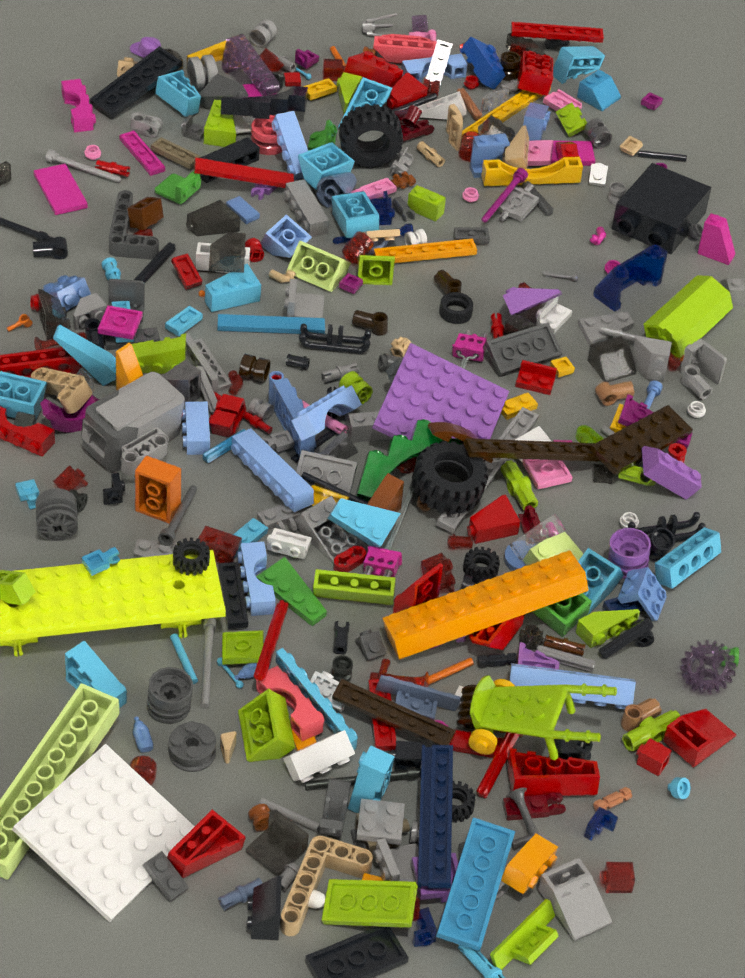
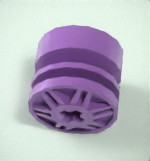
(629, 549)

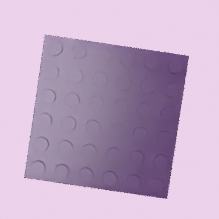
(438, 392)

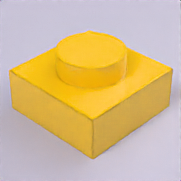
(563, 366)

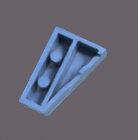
(536, 120)

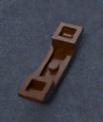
(446, 430)

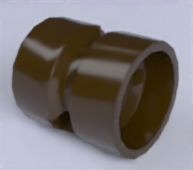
(510, 62)
(254, 367)

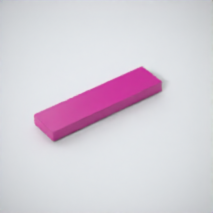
(142, 153)

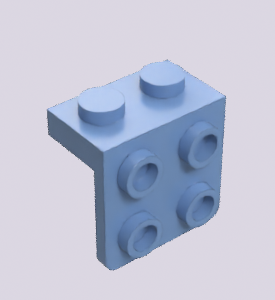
(68, 290)
(645, 588)

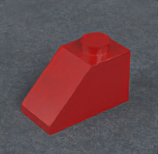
(566, 149)

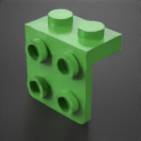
(179, 188)

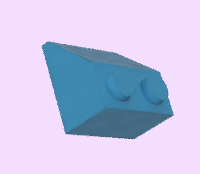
(598, 90)

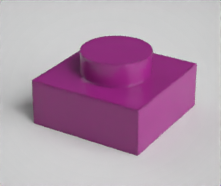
(651, 101)
(351, 283)

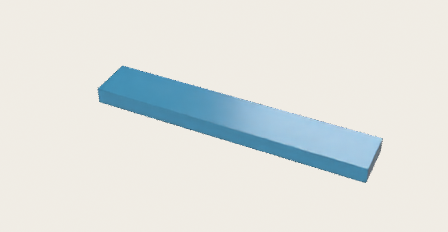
(269, 324)

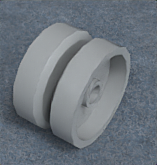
(201, 71)

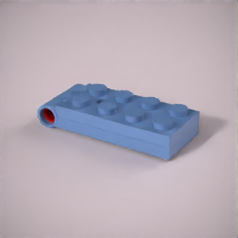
(286, 406)

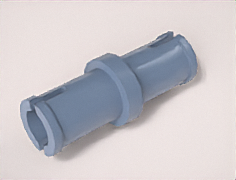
(238, 895)

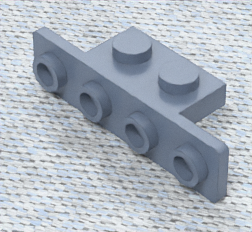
(416, 697)

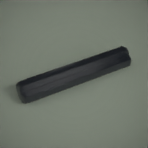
(626, 638)

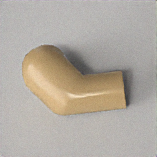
(282, 278)

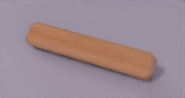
(470, 105)

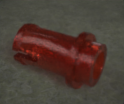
(673, 362)
(460, 541)

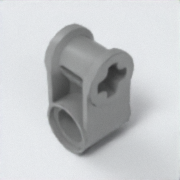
(144, 125)

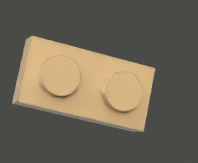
(388, 235)

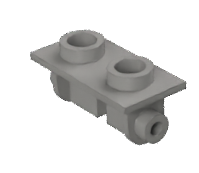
(403, 163)

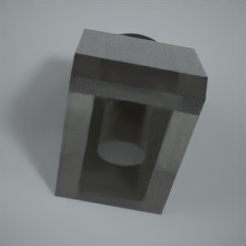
(517, 323)

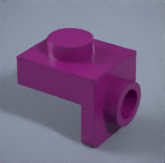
(305, 58)

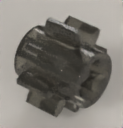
(531, 636)

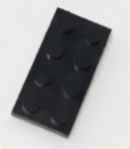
(359, 956)

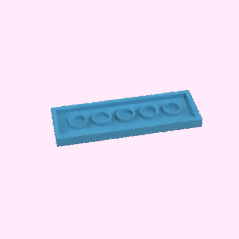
(475, 884)

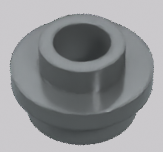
(696, 231)

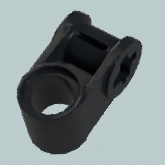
(573, 749)

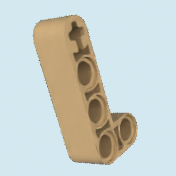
(70, 388)

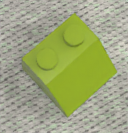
(376, 269)

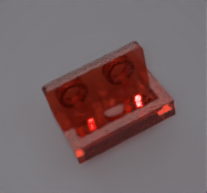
(222, 543)
(447, 579)

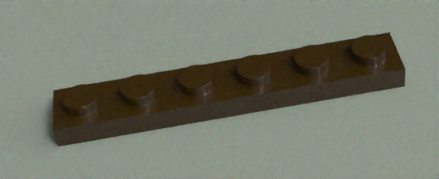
(393, 714)

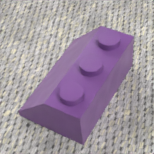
(670, 472)

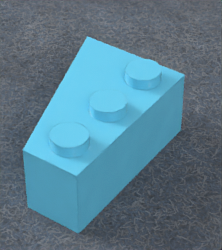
(178, 92)
(233, 290)
(364, 521)
(87, 668)
(372, 777)

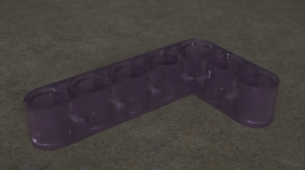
(241, 55)

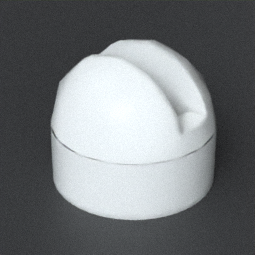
(316, 900)

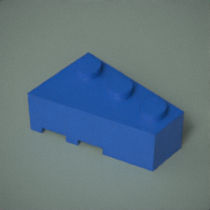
(485, 62)

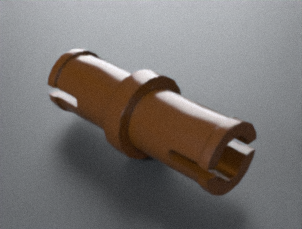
(564, 645)

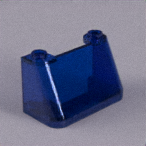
(641, 268)

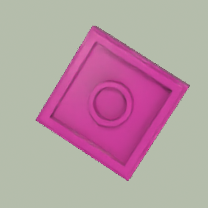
(120, 322)

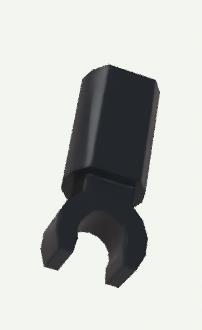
(340, 638)

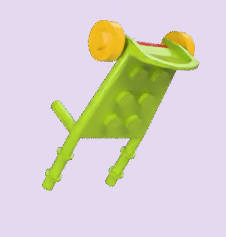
(526, 711)

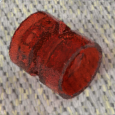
(466, 145)
(359, 245)

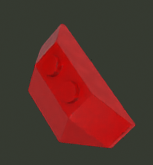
(497, 635)

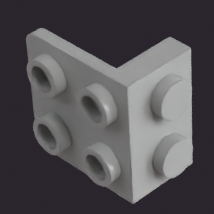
(303, 304)
(706, 358)
(395, 862)

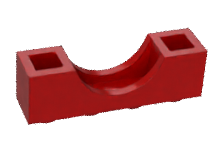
(34, 438)

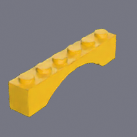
(563, 171)

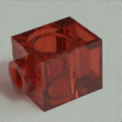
(271, 60)

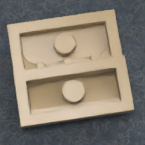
(454, 126)

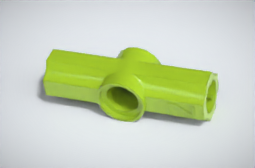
(518, 484)
(649, 728)

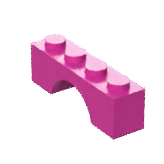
(82, 115)

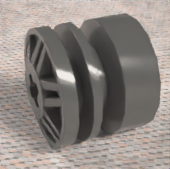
(56, 514)
(169, 695)

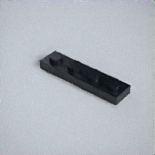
(233, 595)

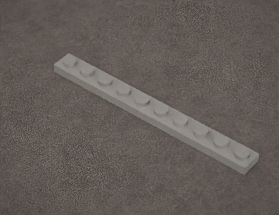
(519, 426)

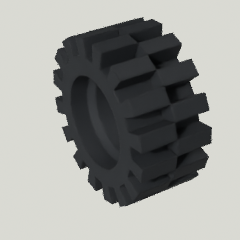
(481, 556)
(191, 565)
(468, 797)

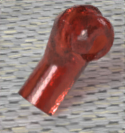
(236, 381)

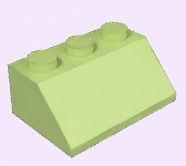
(318, 266)

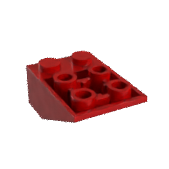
(535, 73)
(697, 736)

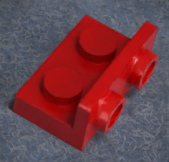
(536, 377)

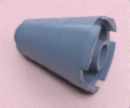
(335, 185)

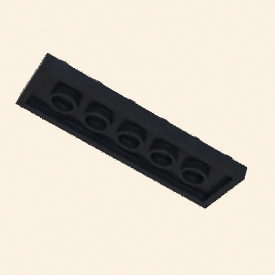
(135, 82)

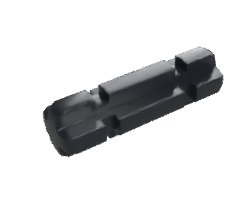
(496, 660)

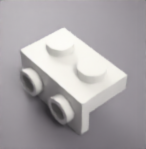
(288, 543)

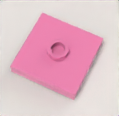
(540, 152)
(547, 472)

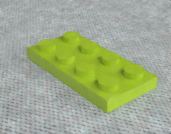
(369, 903)

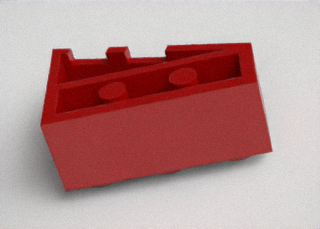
(373, 68)
(205, 844)

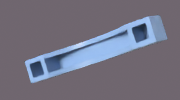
(312, 418)

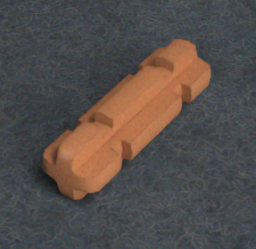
(613, 799)

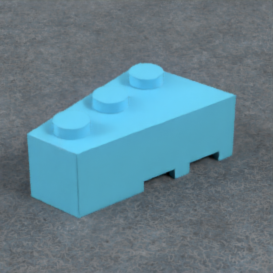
(575, 61)

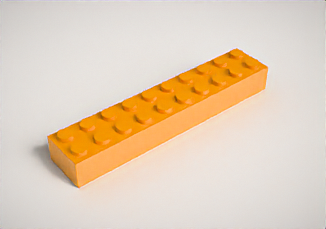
(485, 604)

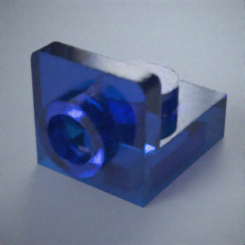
(599, 821)
(426, 929)

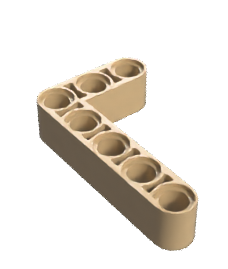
(329, 858)

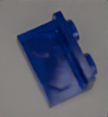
(384, 209)

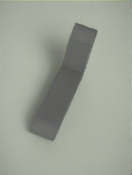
(124, 244)

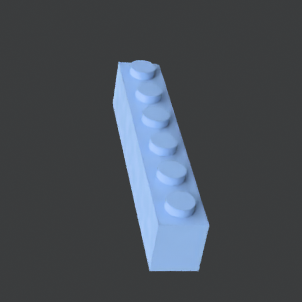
(272, 470)
(532, 675)

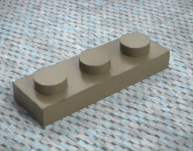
(174, 152)

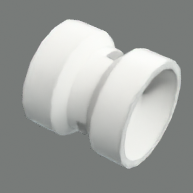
(416, 237)

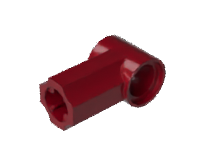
(409, 116)

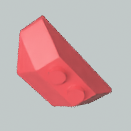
(400, 47)

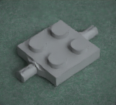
(518, 203)

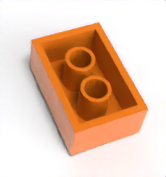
(157, 489)

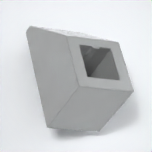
(87, 308)

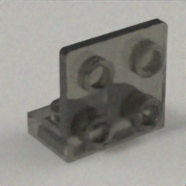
(278, 844)

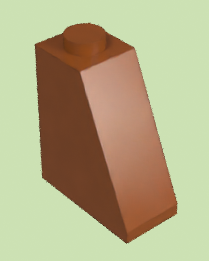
(388, 494)

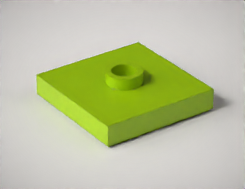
(242, 647)

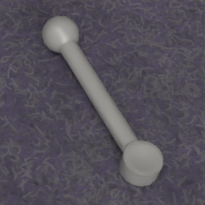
(546, 274)

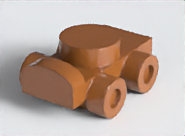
(403, 181)

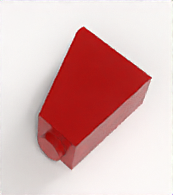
(406, 91)
(494, 521)

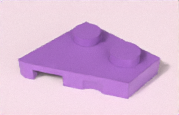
(537, 658)

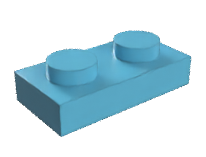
(183, 321)

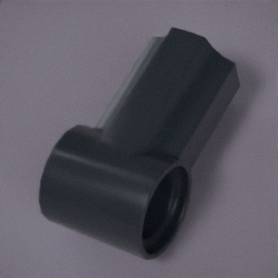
(55, 248)
(91, 332)

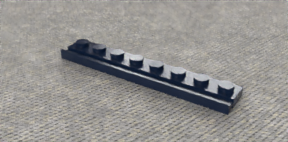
(436, 817)

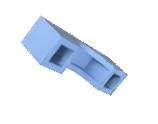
(418, 68)
(260, 596)

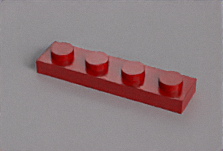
(383, 733)

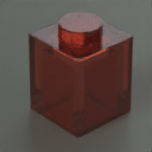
(333, 69)
(618, 877)

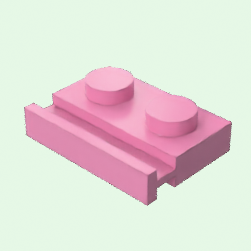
(560, 99)

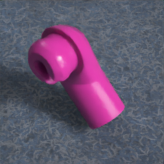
(597, 239)

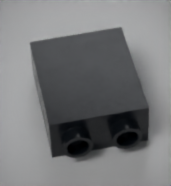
(661, 208)

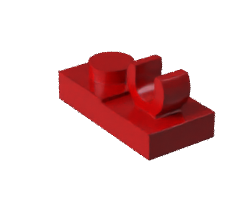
(186, 270)

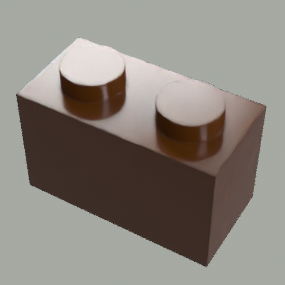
(145, 213)

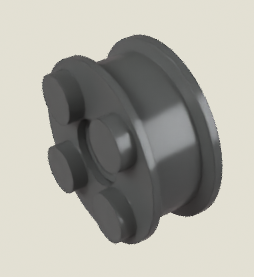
(192, 746)

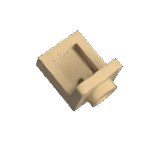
(124, 65)

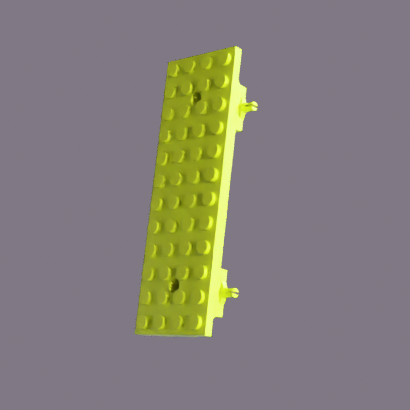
(122, 596)

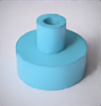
(679, 788)

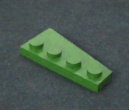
(294, 591)

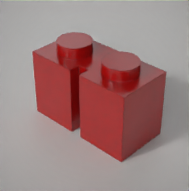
(227, 415)

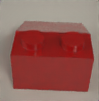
(420, 591)

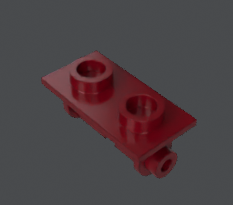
(529, 518)

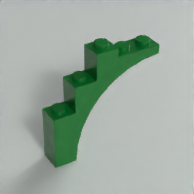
(399, 451)

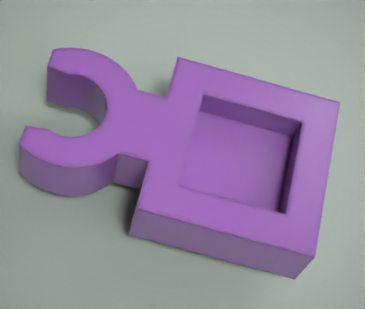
(261, 189)

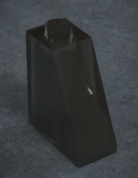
(213, 220)

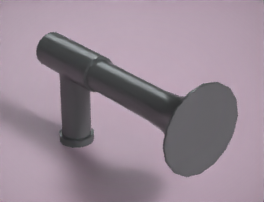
(518, 797)

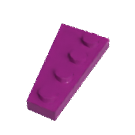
(633, 412)

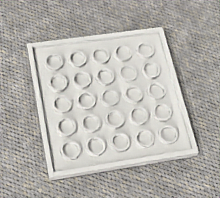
(103, 830)

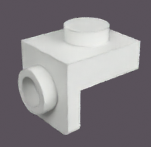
(598, 174)

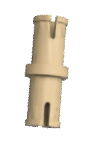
(430, 154)

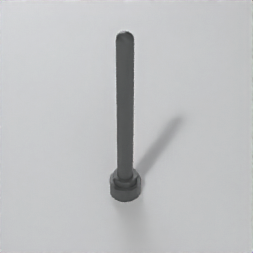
(167, 535)

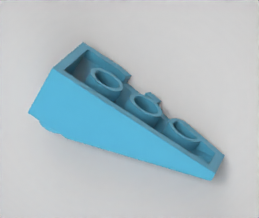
(368, 93)
(93, 358)

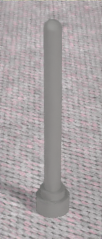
(54, 157)

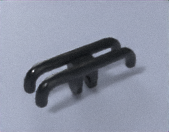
(334, 342)
(674, 525)

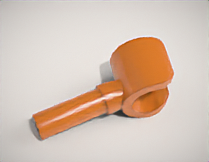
(23, 320)

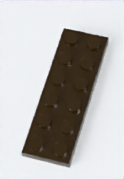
(655, 431)

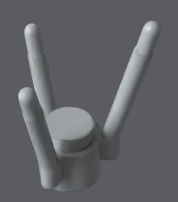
(369, 25)

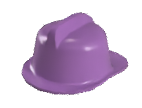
(145, 46)

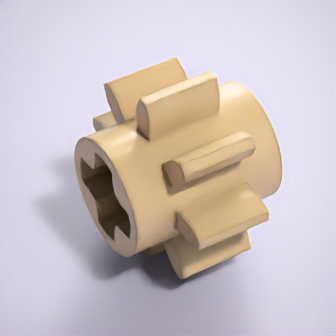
(400, 346)

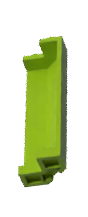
(690, 313)

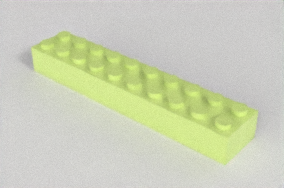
(57, 756)

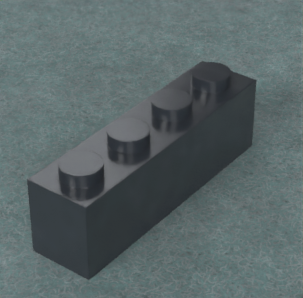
(241, 153)

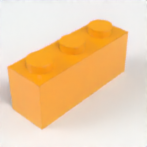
(530, 863)

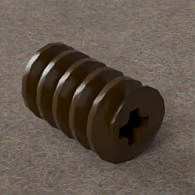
(465, 720)

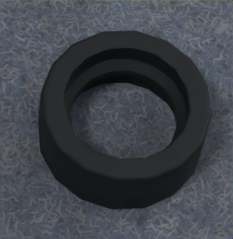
(453, 316)

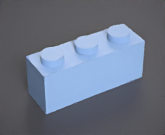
(196, 428)

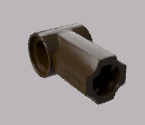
(447, 283)
(376, 322)

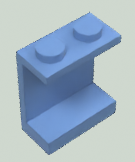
(486, 148)

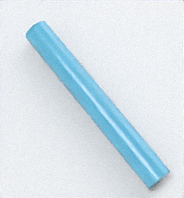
(183, 657)

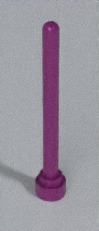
(519, 176)

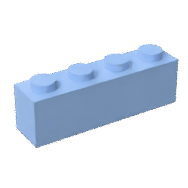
(291, 141)

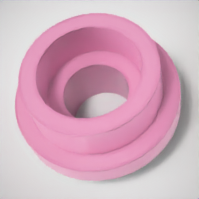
(92, 152)
(470, 194)

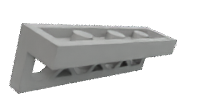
(198, 358)

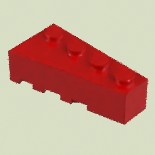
(548, 776)

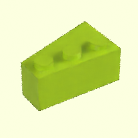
(219, 127)
(160, 355)

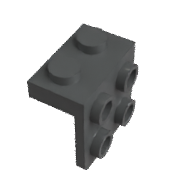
(127, 291)

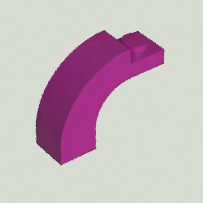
(63, 421)

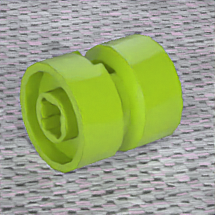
(361, 387)

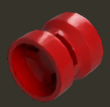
(256, 250)

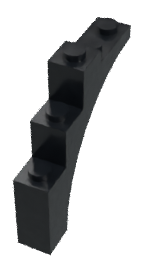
(263, 106)

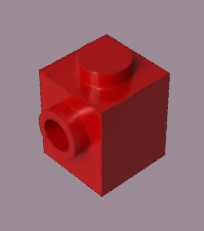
(653, 756)

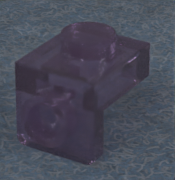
(420, 23)

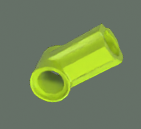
(636, 475)

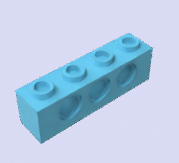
(688, 557)

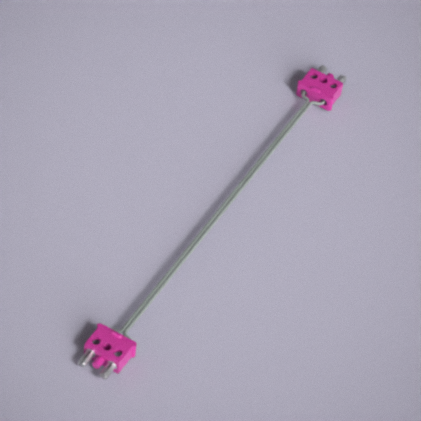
(384, 560)

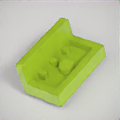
(571, 119)

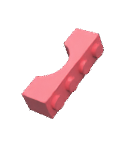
(305, 719)

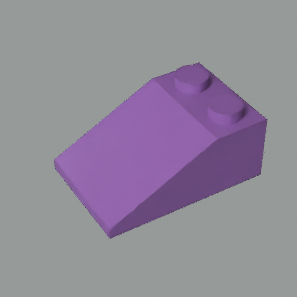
(523, 299)

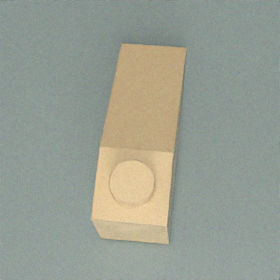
(517, 153)

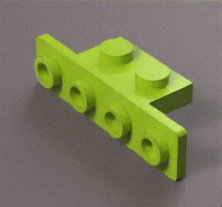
(528, 939)

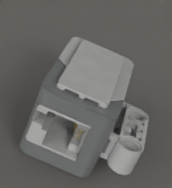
(133, 423)

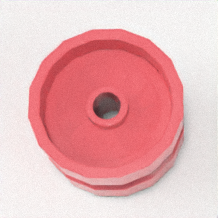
(265, 136)

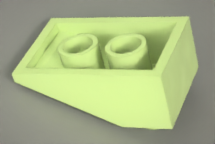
(552, 547)

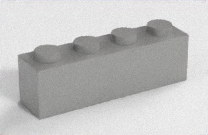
(306, 208)

